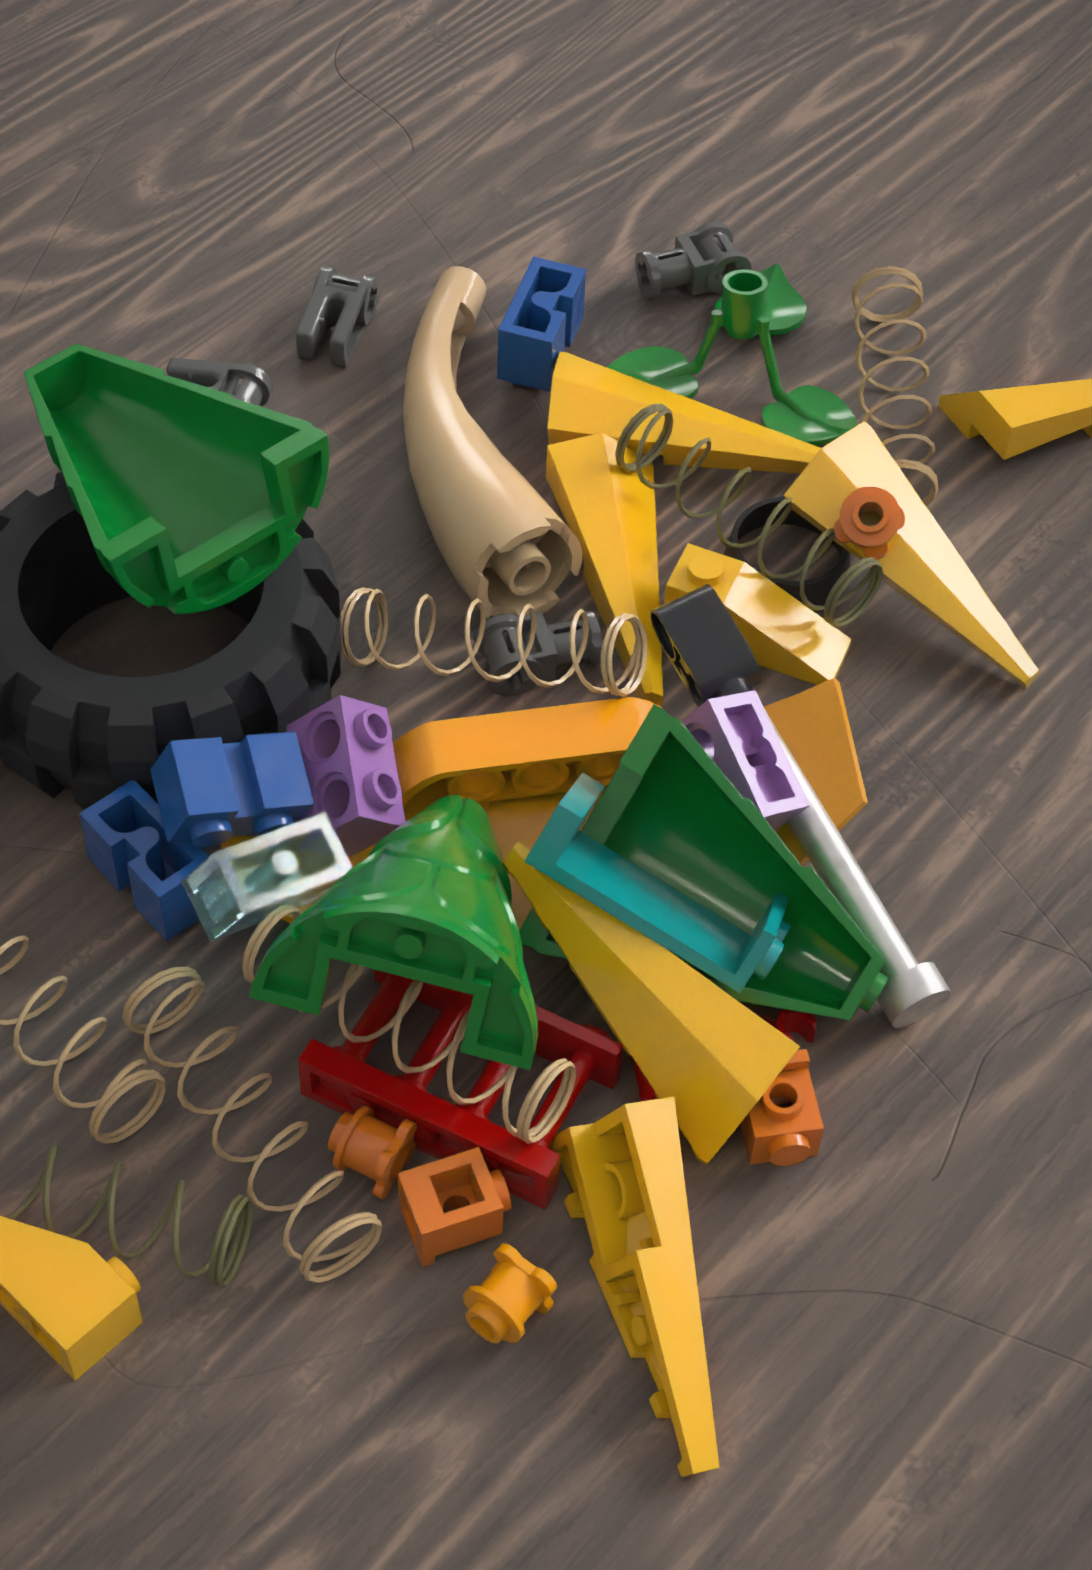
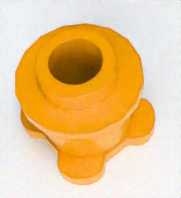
(508, 1297)

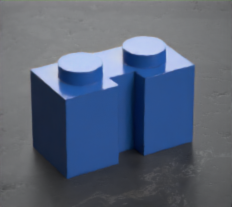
(540, 322)
(230, 789)
(131, 848)

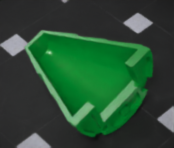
(174, 478)
(698, 834)
(424, 909)

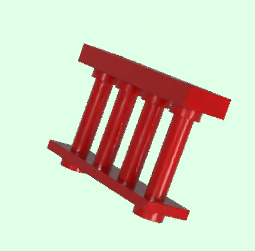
(346, 1083)

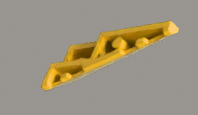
(601, 400)
(1023, 415)
(618, 540)
(919, 556)
(665, 1014)
(637, 1216)

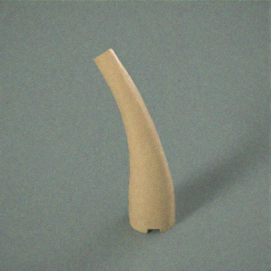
(479, 508)

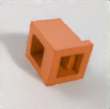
(786, 1119)
(447, 1184)

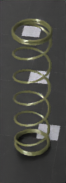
(875, 572)
(236, 1217)

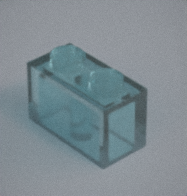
(262, 873)

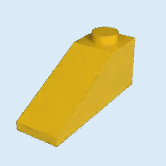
(773, 623)
(66, 1294)

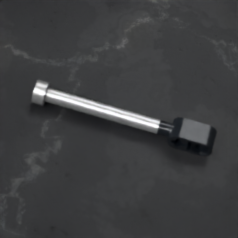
(718, 663)

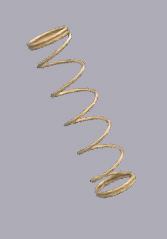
(885, 321)
(637, 659)
(116, 1087)
(534, 1095)
(359, 1248)

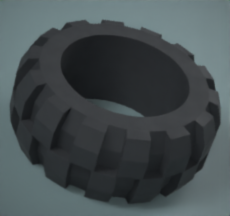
(103, 730)

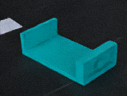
(650, 903)

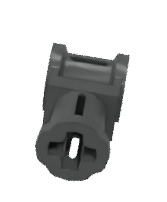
(692, 263)
(548, 651)

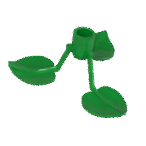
(748, 306)

